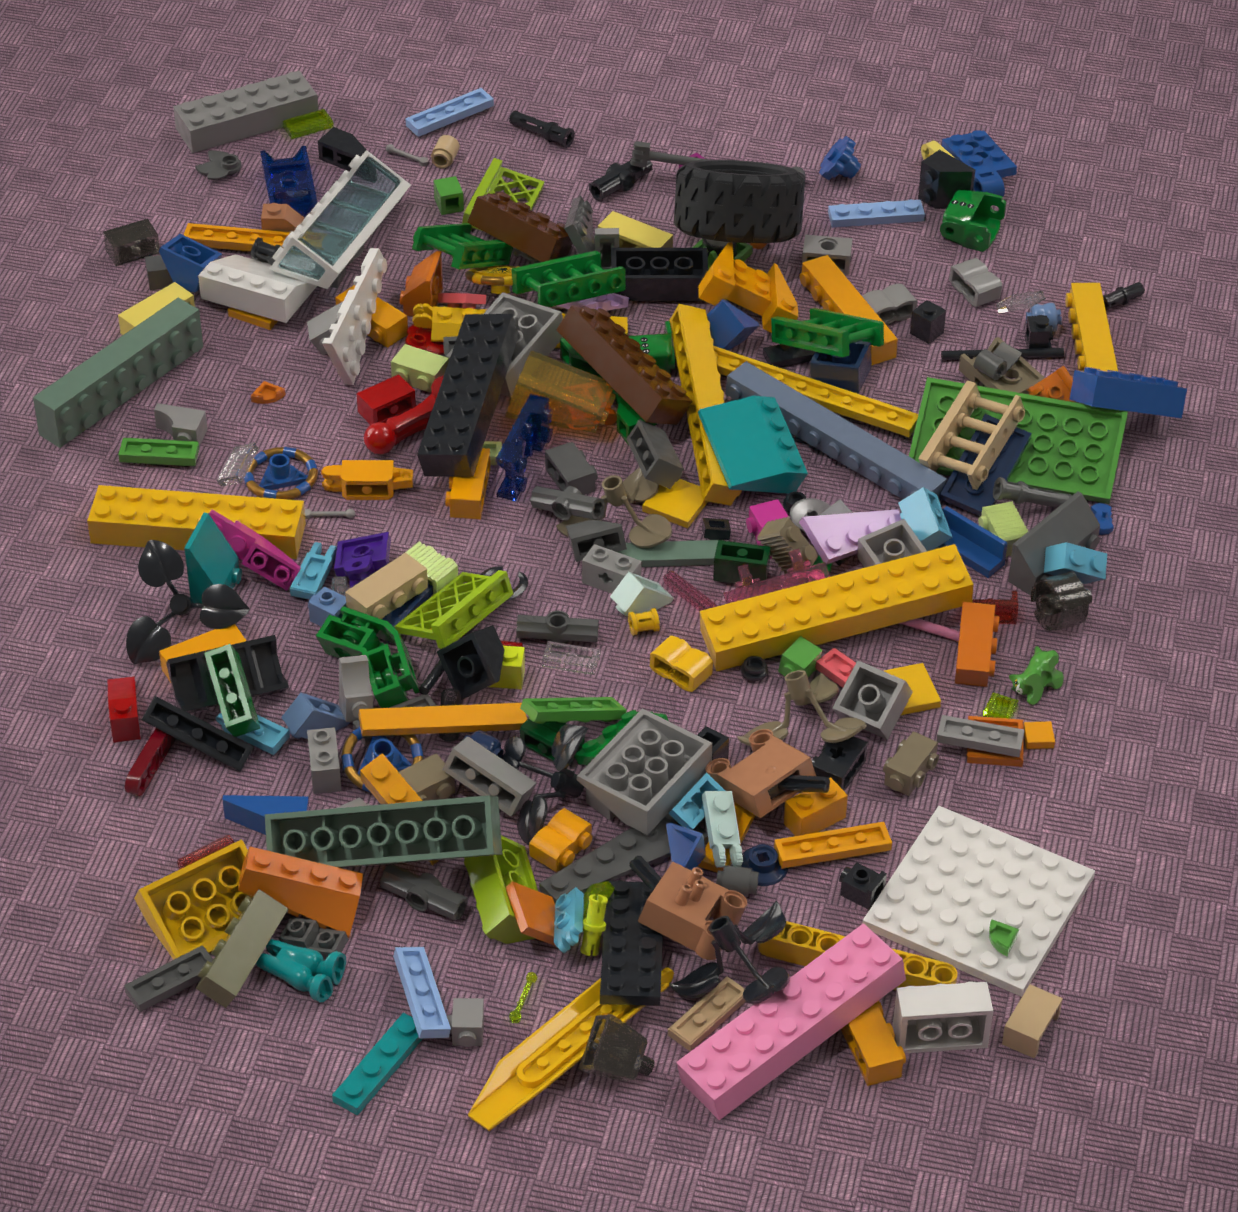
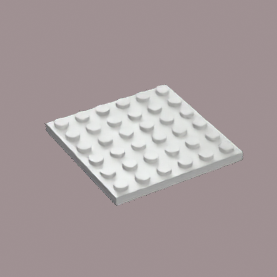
(963, 878)

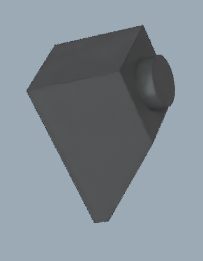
(590, 532)

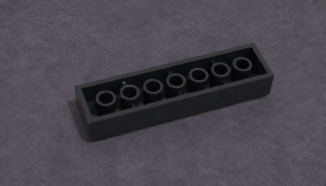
(468, 396)

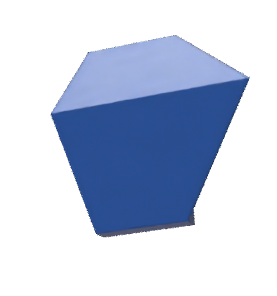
(729, 325)
(686, 846)

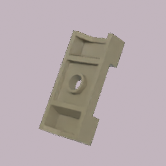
(1023, 372)

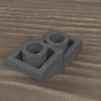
(308, 935)

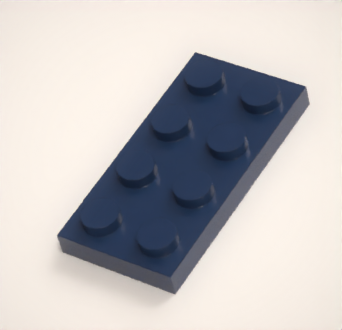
(958, 487)

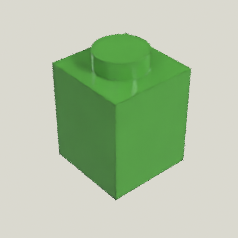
(448, 195)
(800, 656)

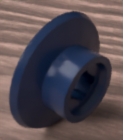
(764, 860)

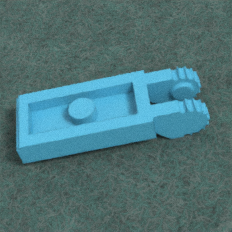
(313, 572)

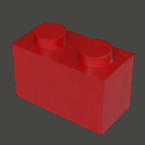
(385, 400)

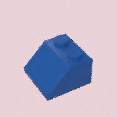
(186, 260)

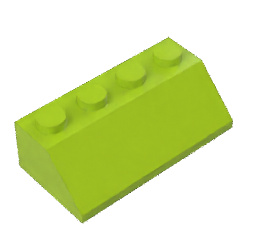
(488, 880)

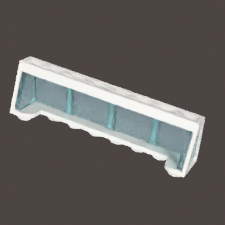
(340, 222)

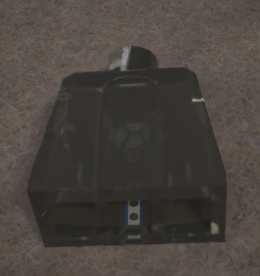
(615, 1051)

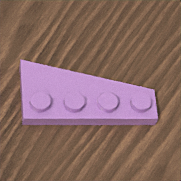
(838, 534)

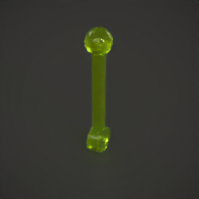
(515, 1016)

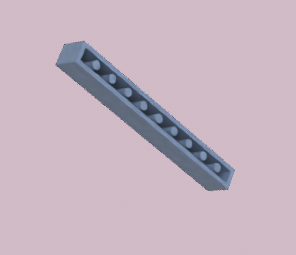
(836, 435)

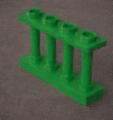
(464, 248)
(568, 279)
(827, 332)

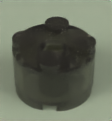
(1060, 601)

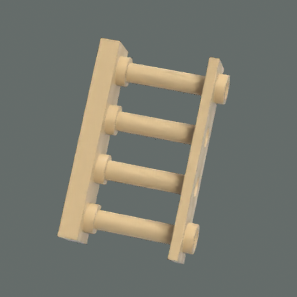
(958, 418)

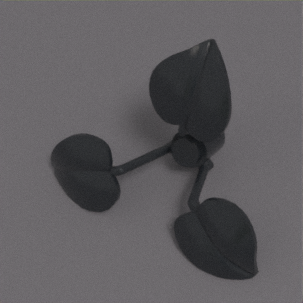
(158, 566)
(564, 782)
(728, 938)

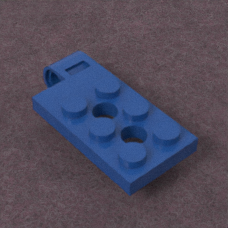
(985, 157)

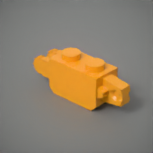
(366, 479)

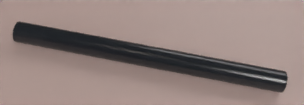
(1026, 353)

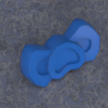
(1103, 515)

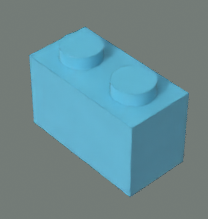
(926, 518)
(1084, 562)

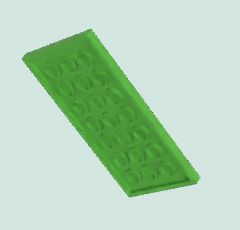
(1069, 445)

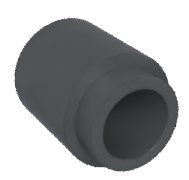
(738, 879)

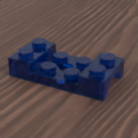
(296, 193)
(527, 435)

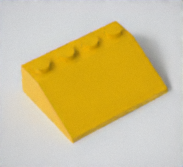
(196, 901)

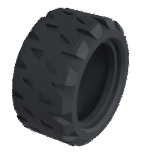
(739, 201)

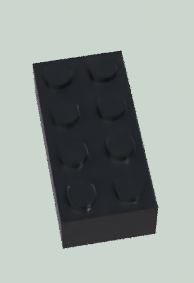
(661, 272)

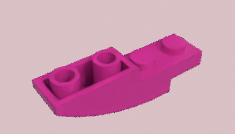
(257, 552)

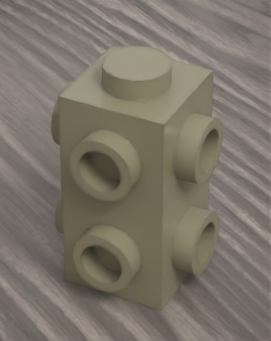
(911, 763)

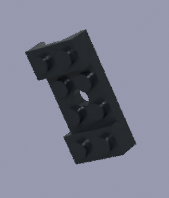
(193, 682)

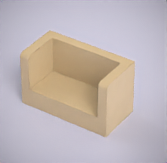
(1031, 1020)

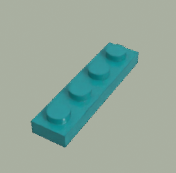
(378, 1065)

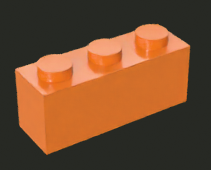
(976, 644)

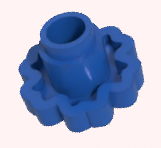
(840, 160)

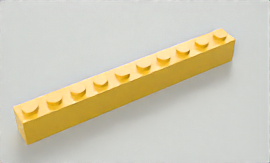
(702, 383)

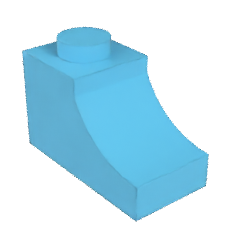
(690, 808)

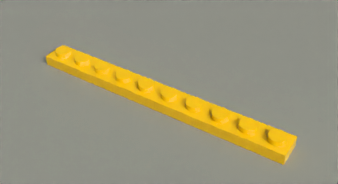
(829, 396)

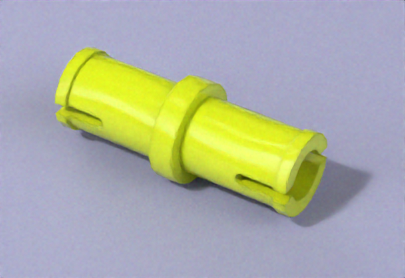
(594, 925)

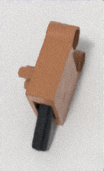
(767, 775)
(684, 903)

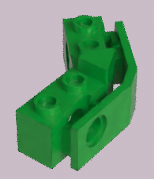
(358, 635)

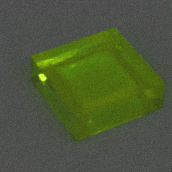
(1000, 706)

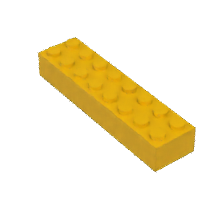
(138, 515)

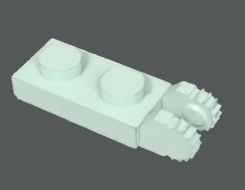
(722, 827)

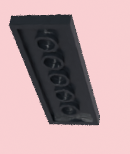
(630, 949)

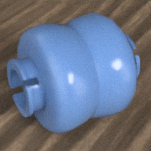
(1048, 310)

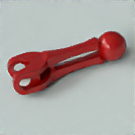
(382, 436)

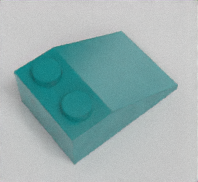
(210, 559)

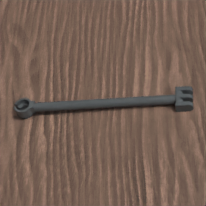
(642, 154)

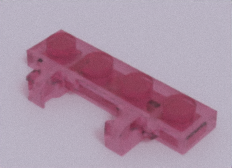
(799, 574)

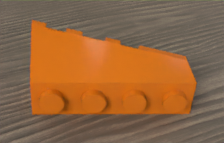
(304, 887)

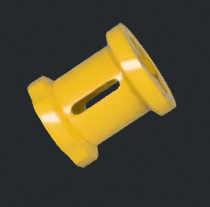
(643, 621)

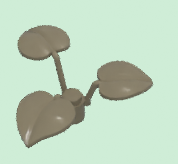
(654, 527)
(806, 693)

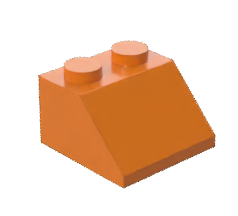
(423, 284)

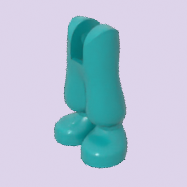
(304, 968)

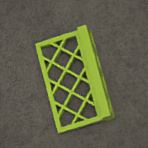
(493, 182)
(457, 607)

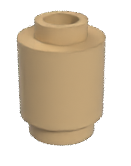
(445, 151)

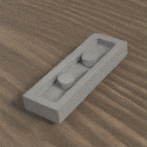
(980, 736)

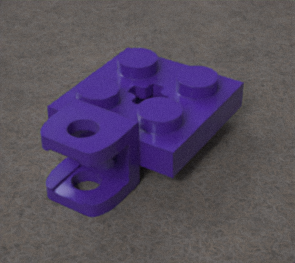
(362, 556)

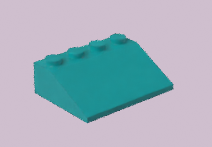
(754, 445)

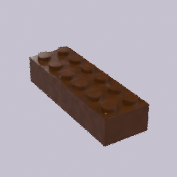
(624, 365)

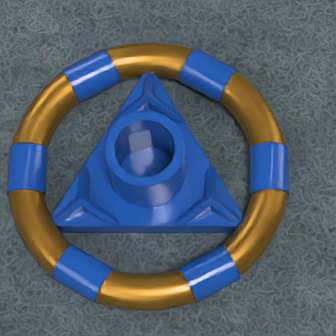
(282, 474)
(377, 746)

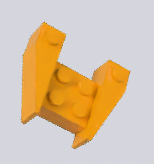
(749, 288)

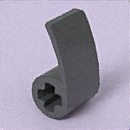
(998, 362)

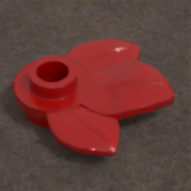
(421, 339)

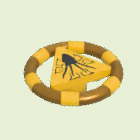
(497, 276)

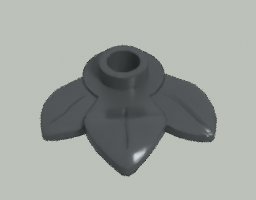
(220, 165)

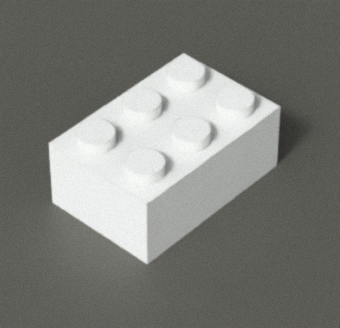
(943, 1017)

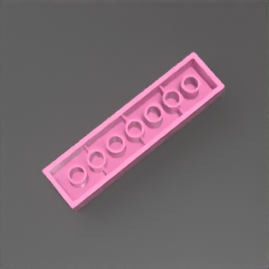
(791, 1022)

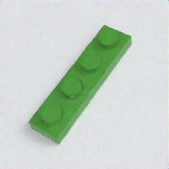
(572, 709)

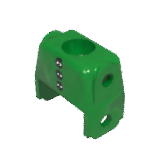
(972, 220)
(659, 347)

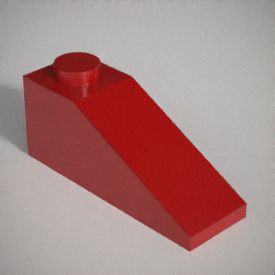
(123, 709)

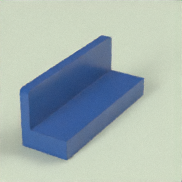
(976, 545)

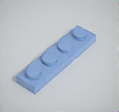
(449, 112)
(876, 213)
(421, 992)

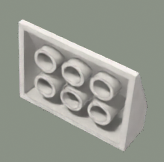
(253, 287)

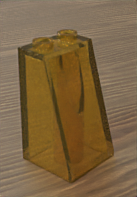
(573, 394)

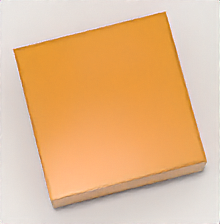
(1039, 735)

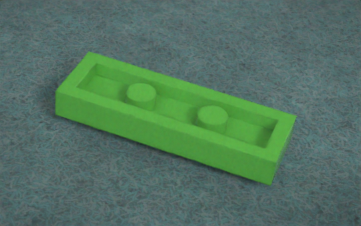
(159, 451)

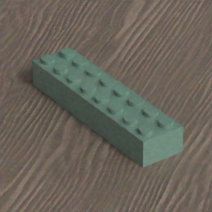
(118, 372)
(389, 832)

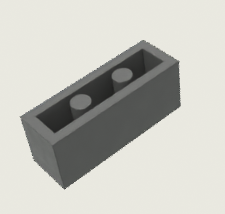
(655, 454)

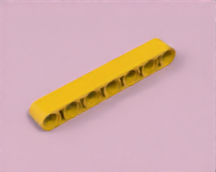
(804, 944)

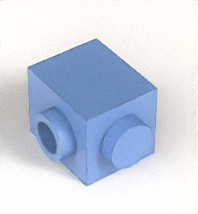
(325, 603)

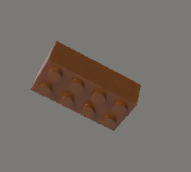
(520, 227)

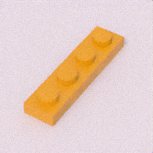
(832, 845)

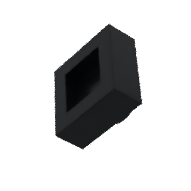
(716, 529)

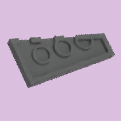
(580, 225)

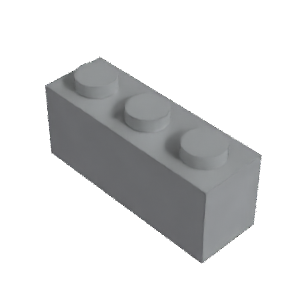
(489, 775)

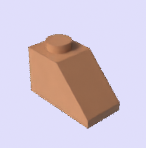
(280, 217)

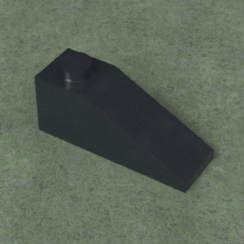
(339, 148)

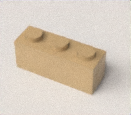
(388, 587)

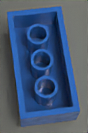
(1128, 392)

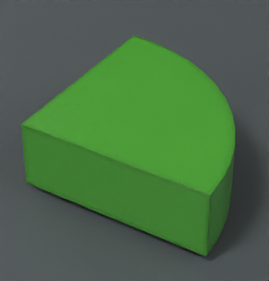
(1002, 936)

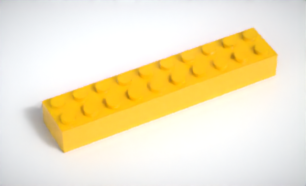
(836, 606)

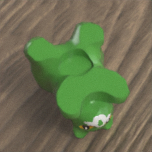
(1038, 675)

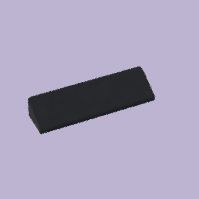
(197, 733)

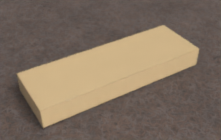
(707, 1014)

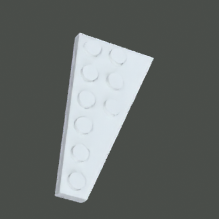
(354, 318)

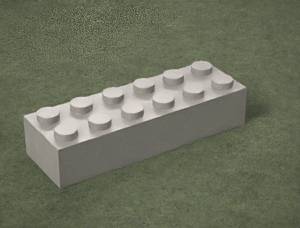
(244, 111)

